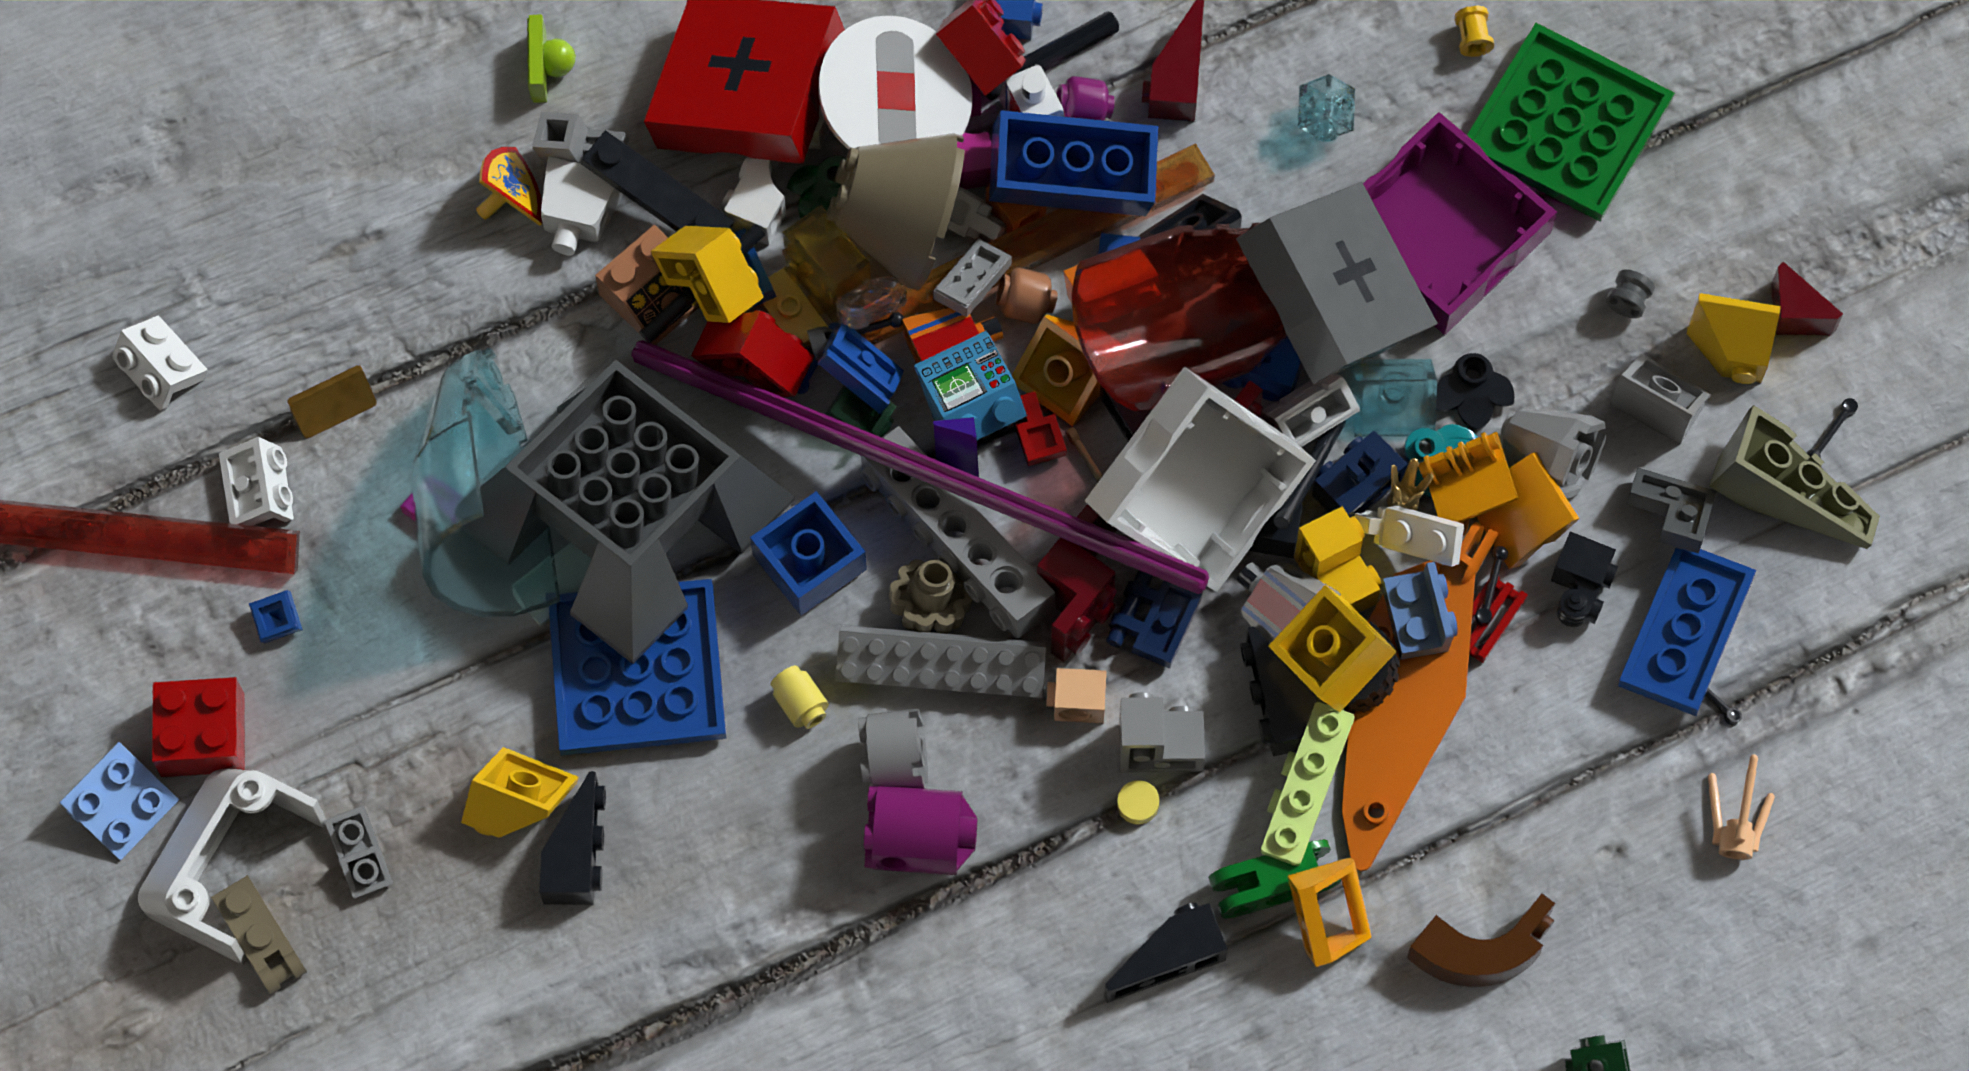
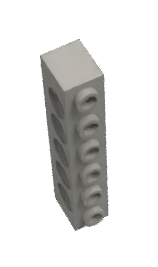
(1013, 611)

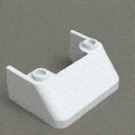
(171, 888)

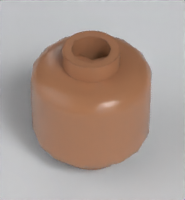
(1026, 295)

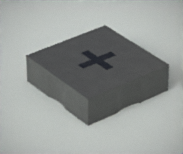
(1336, 281)

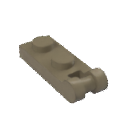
(258, 933)

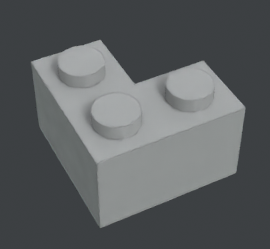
(1158, 738)

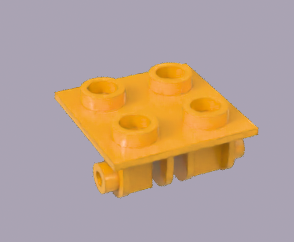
(1469, 478)

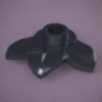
(1474, 397)

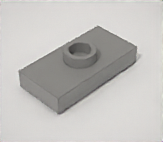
(972, 277)

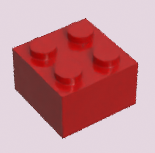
(198, 726)

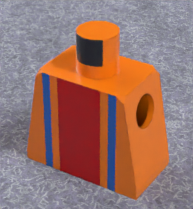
(942, 329)

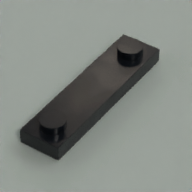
(650, 186)

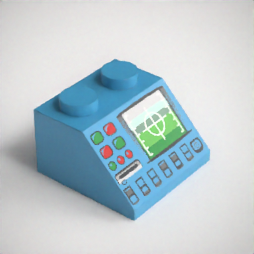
(971, 383)

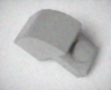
(566, 137)

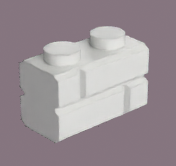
(1312, 409)

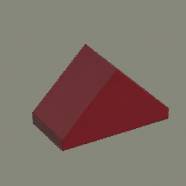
(1802, 306)

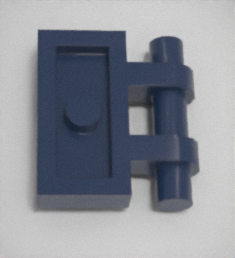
(1165, 624)

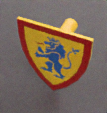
(511, 182)

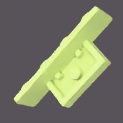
(1307, 783)

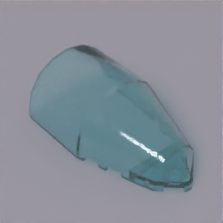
(464, 438)

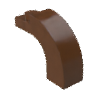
(1479, 962)

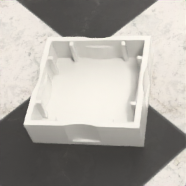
(1200, 478)

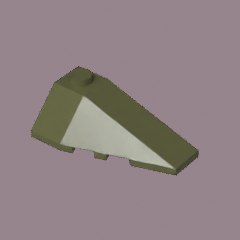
(1777, 478)

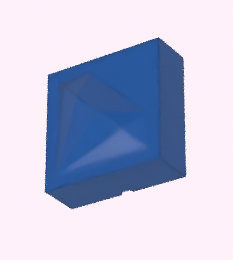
(275, 616)

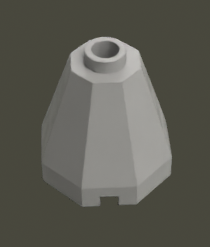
(1564, 442)

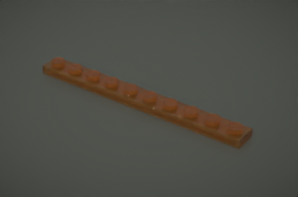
(1062, 232)

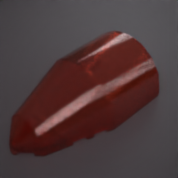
(1171, 307)

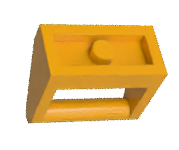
(1304, 888)

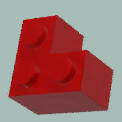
(980, 45)
(757, 351)

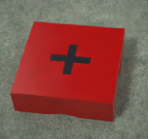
(743, 79)

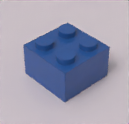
(808, 553)

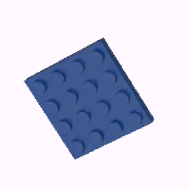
(659, 700)

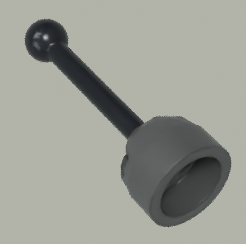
(820, 335)

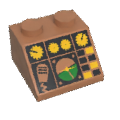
(637, 287)

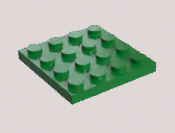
(1569, 121)

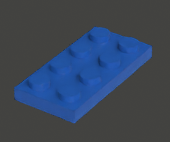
(1687, 629)

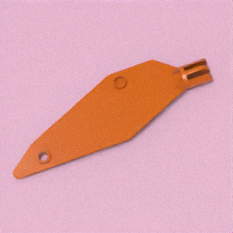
(1399, 737)

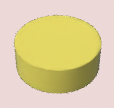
(1138, 802)

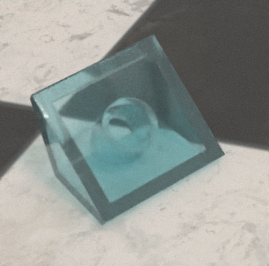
(1394, 396)

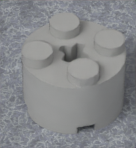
(893, 749)

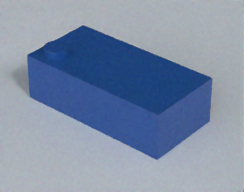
(1073, 163)

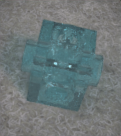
(1326, 108)

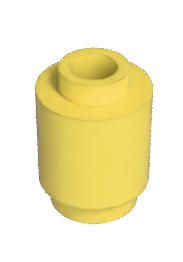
(799, 697)

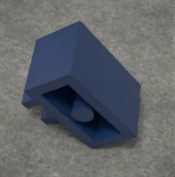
(1359, 476)

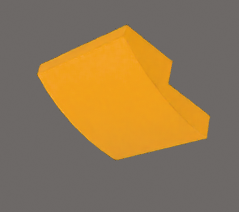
(1535, 518)

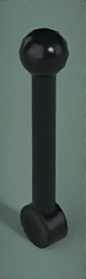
(1848, 408)
(1484, 615)
(1732, 715)

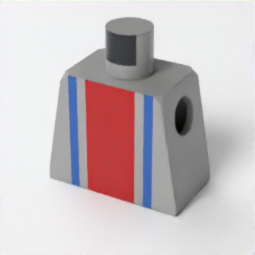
(1276, 596)

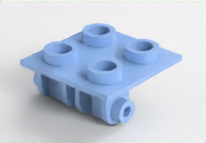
(119, 801)

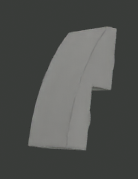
(358, 851)

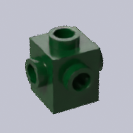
(1611, 1054)

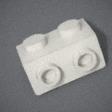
(157, 360)

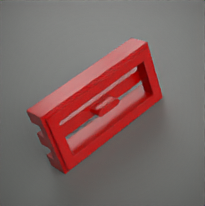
(1505, 591)

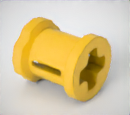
(1474, 31)

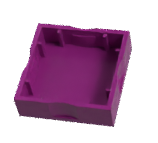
(1456, 218)

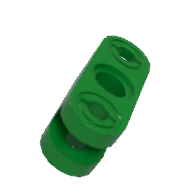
(1263, 881)

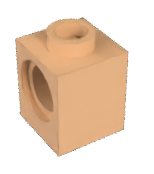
(1078, 695)

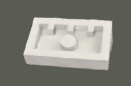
(256, 483)

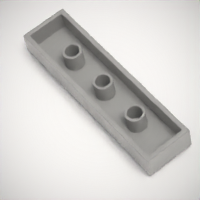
(941, 661)

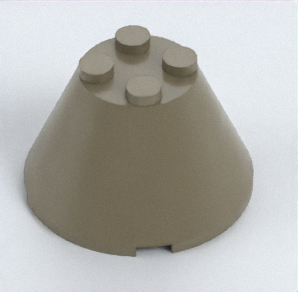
(899, 201)

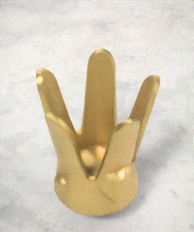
(1405, 492)

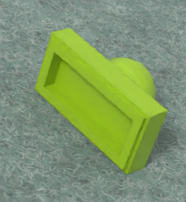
(545, 58)

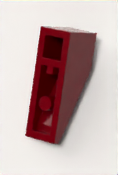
(1176, 71)

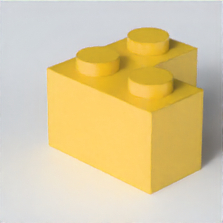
(713, 268)
(1331, 553)

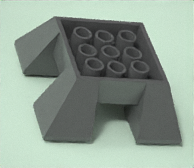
(582, 456)

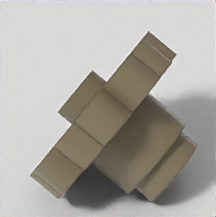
(929, 597)

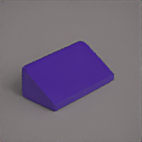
(957, 444)

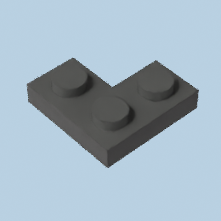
(1683, 504)

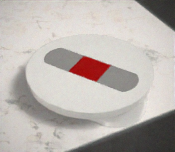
(892, 84)

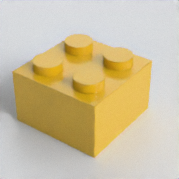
(1332, 648)

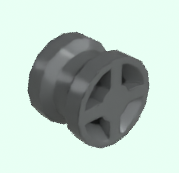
(1630, 293)

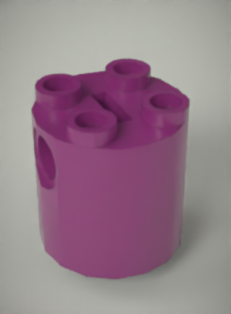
(918, 830)

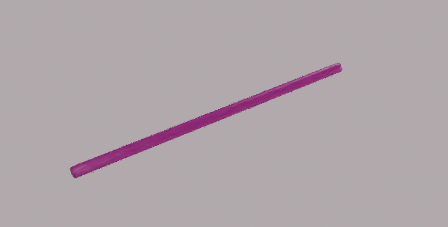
(922, 467)

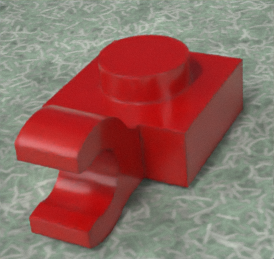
(1039, 435)

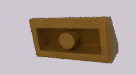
(332, 402)

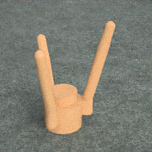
(1737, 838)

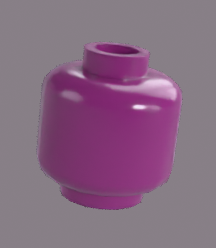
(1085, 98)

